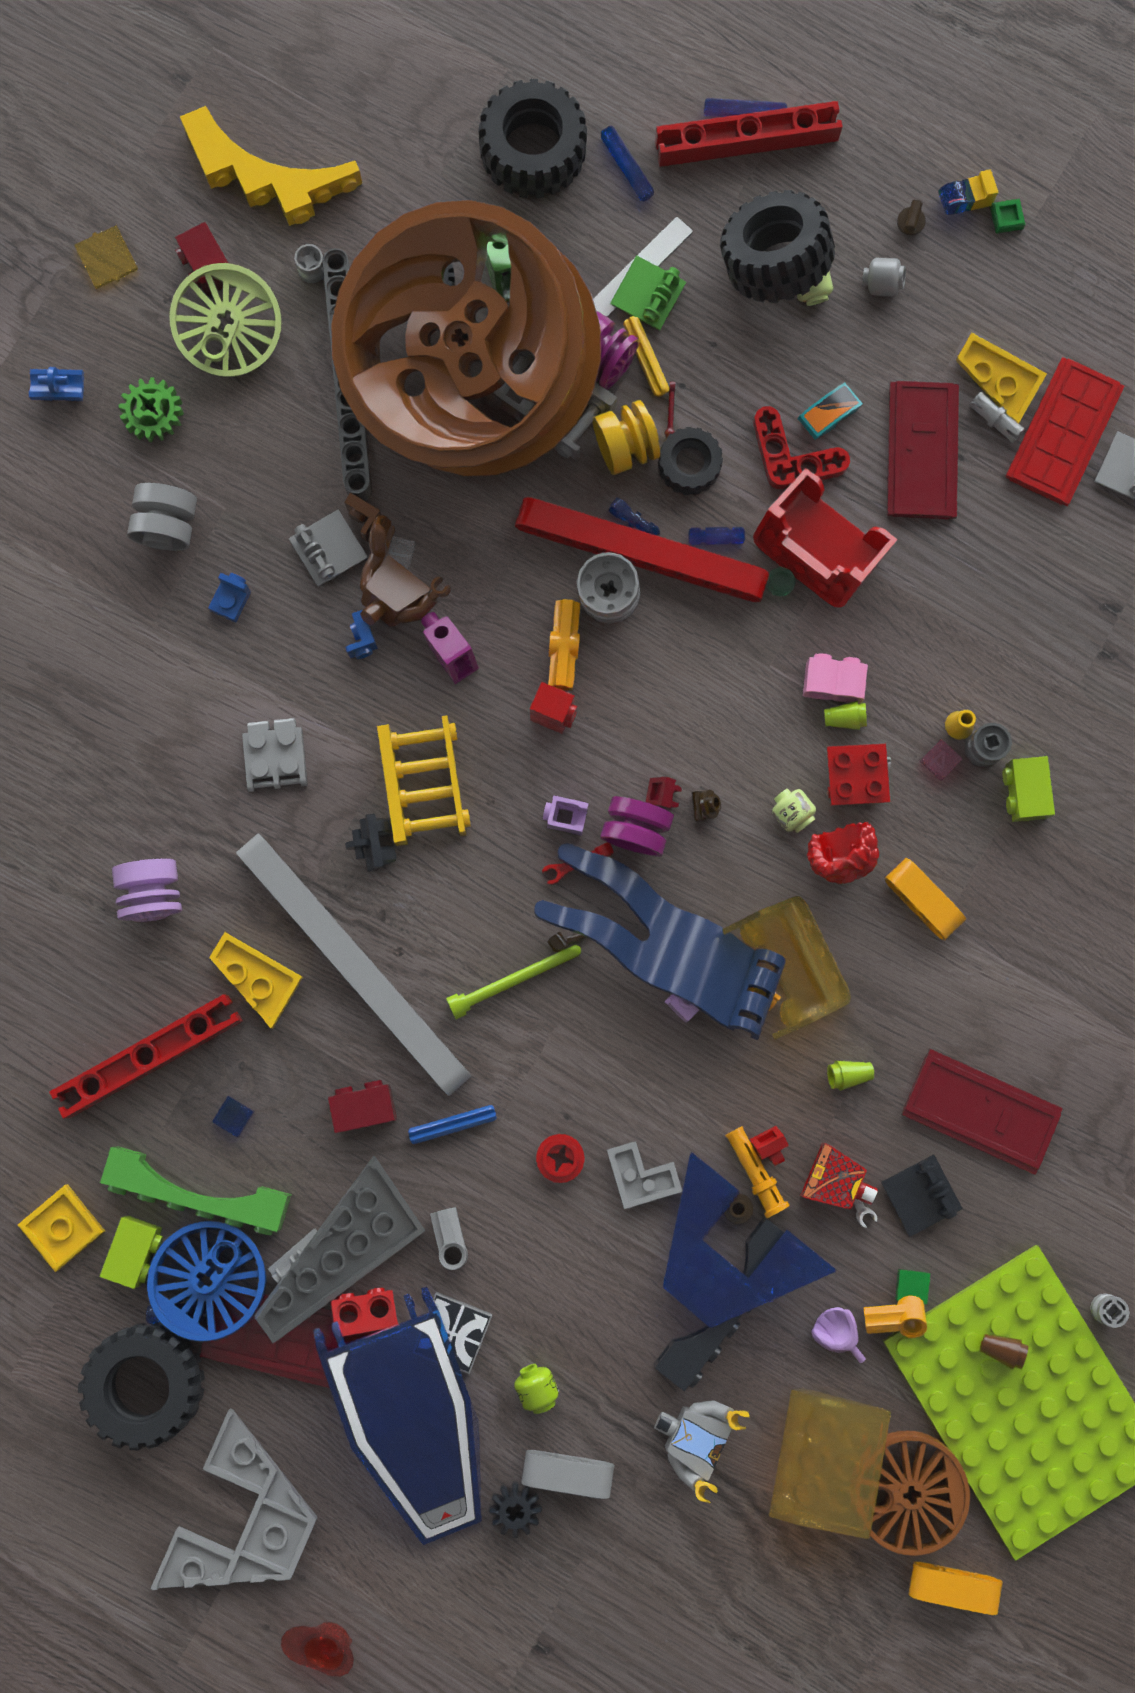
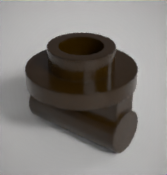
(911, 219)
(705, 805)

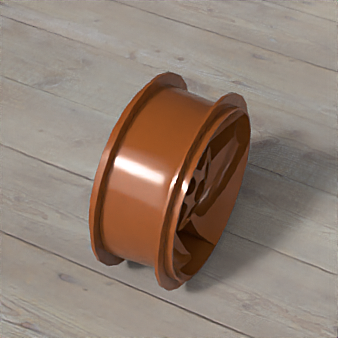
(403, 280)

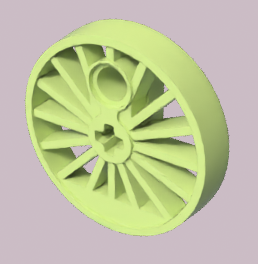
(244, 281)

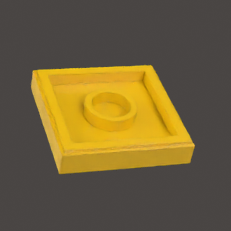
(61, 1228)

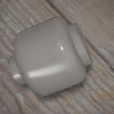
(884, 277)

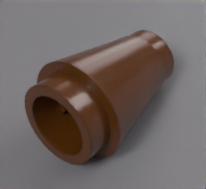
(1005, 1350)

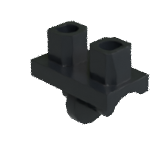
(371, 830)

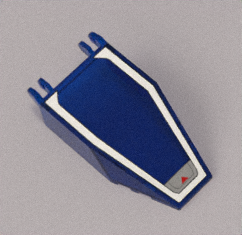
(410, 1419)

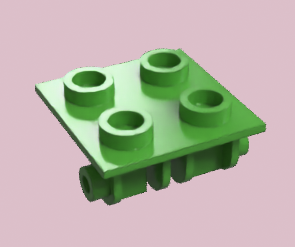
(648, 292)

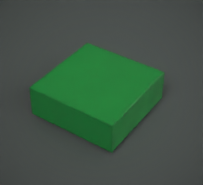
(1007, 216)
(912, 1284)

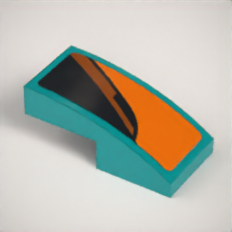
(829, 411)

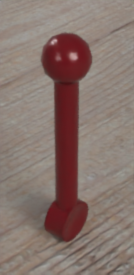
(670, 430)

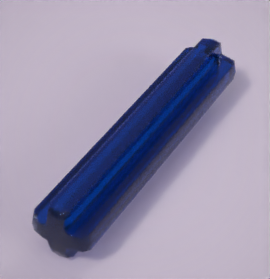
(732, 107)
(627, 163)

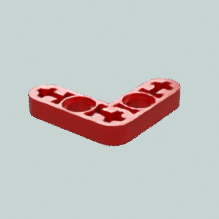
(784, 460)

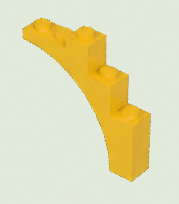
(261, 180)

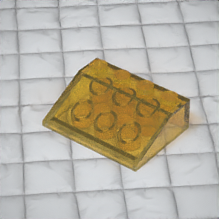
(830, 1463)

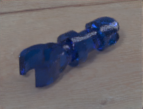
(623, 511)

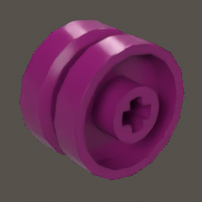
(637, 826)

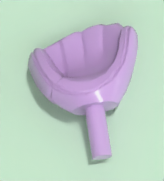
(837, 1332)

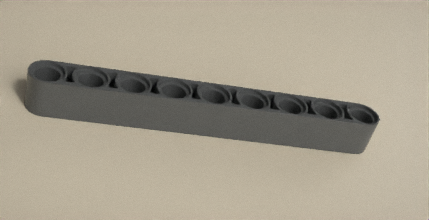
(349, 443)

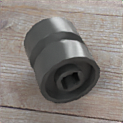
(988, 745)

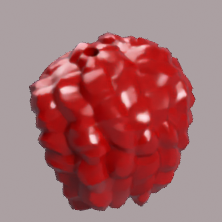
(844, 853)

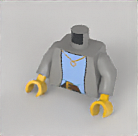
(698, 1440)

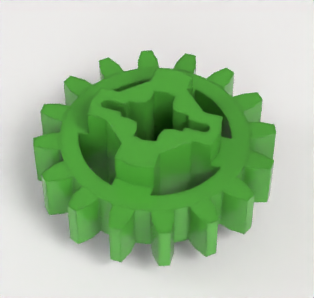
(156, 397)

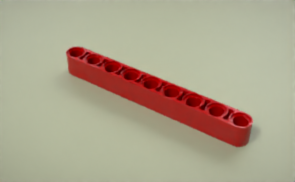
(642, 549)

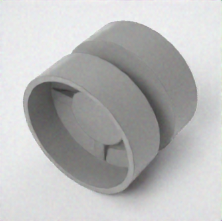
(162, 516)

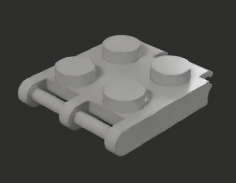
(274, 754)

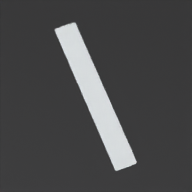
(654, 252)

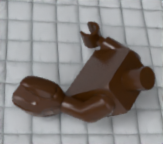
(391, 589)

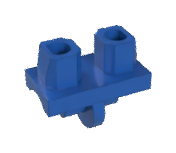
(56, 384)

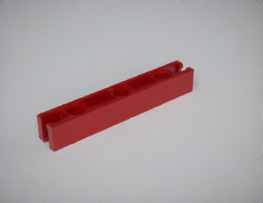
(770, 131)
(127, 1065)

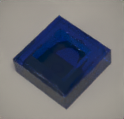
(233, 1116)

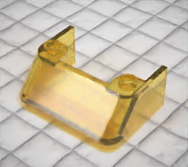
(810, 973)

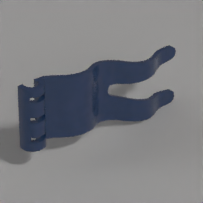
(683, 950)

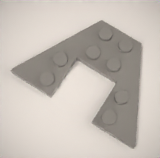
(272, 1535)

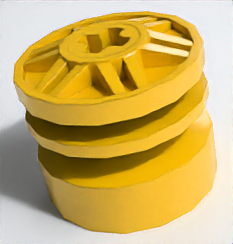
(631, 435)

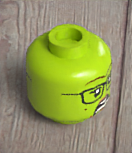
(536, 1389)

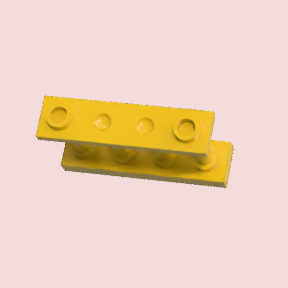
(399, 798)

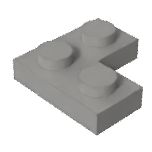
(641, 1185)

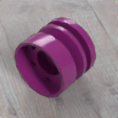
(616, 352)

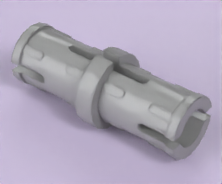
(996, 417)

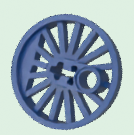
(177, 1319)

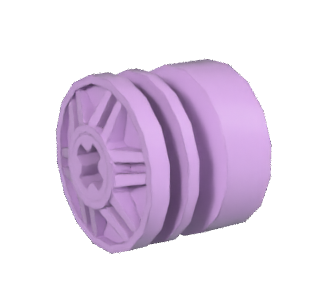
(146, 889)

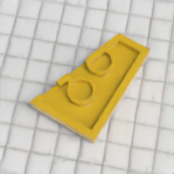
(1001, 375)
(256, 976)

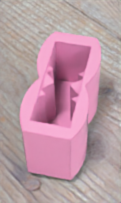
(835, 679)

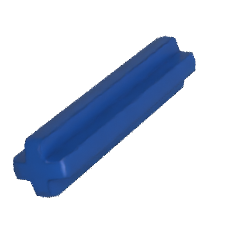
(452, 1124)

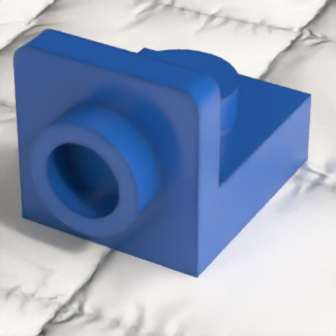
(230, 597)
(361, 631)

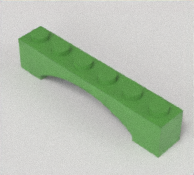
(130, 1172)

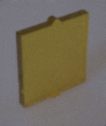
(106, 257)

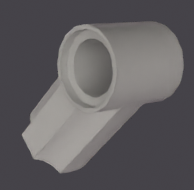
(448, 1234)

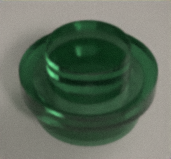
(781, 581)

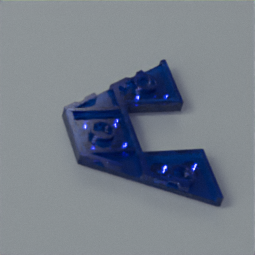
(708, 1281)

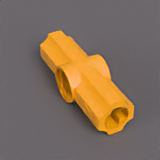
(564, 644)

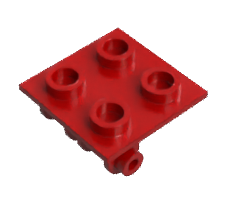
(858, 774)

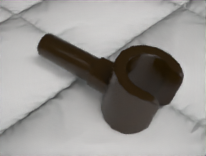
(559, 943)

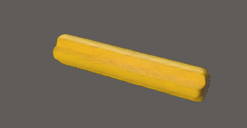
(647, 357)

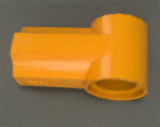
(905, 1317)

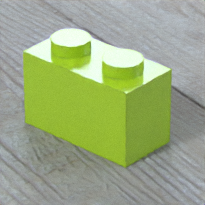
(1029, 789)
(131, 1252)

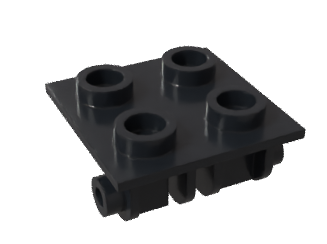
(922, 1195)

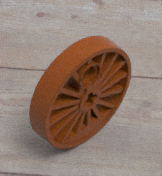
(898, 1504)

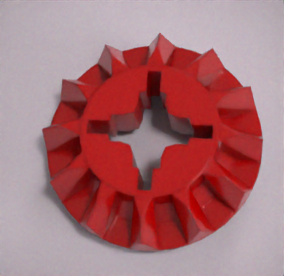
(567, 1170)

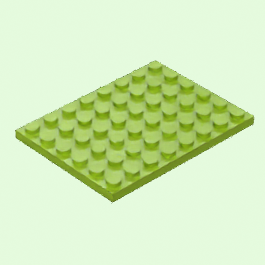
(1033, 1439)

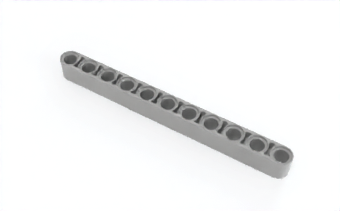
(354, 964)

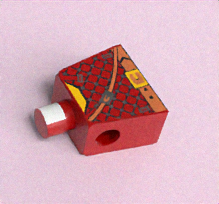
(837, 1180)

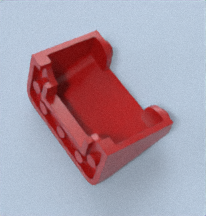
(819, 542)

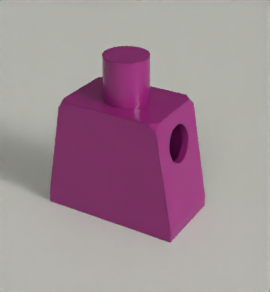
(449, 647)

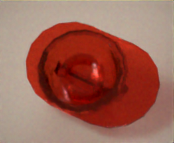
(320, 1648)

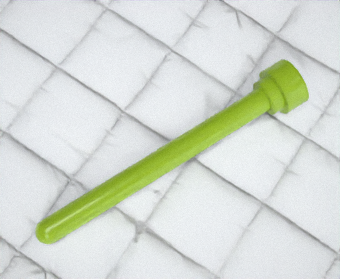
(462, 1003)

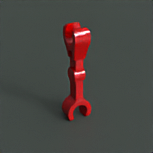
(563, 869)

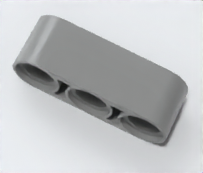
(567, 1474)

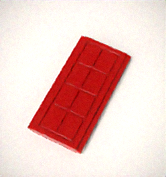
(1064, 431)

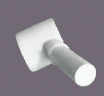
(861, 1211)

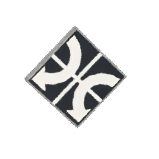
(465, 1328)

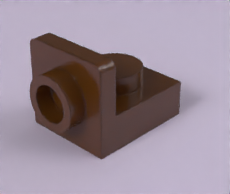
(360, 512)

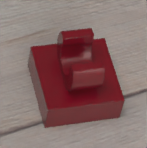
(661, 792)

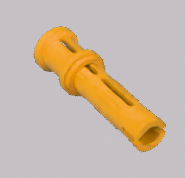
(763, 1185)

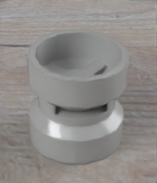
(306, 258)
(1103, 1308)

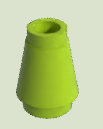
(847, 716)
(849, 1074)

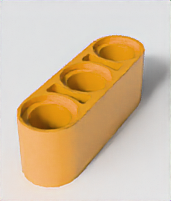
(925, 899)
(955, 1588)

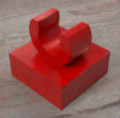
(770, 1145)

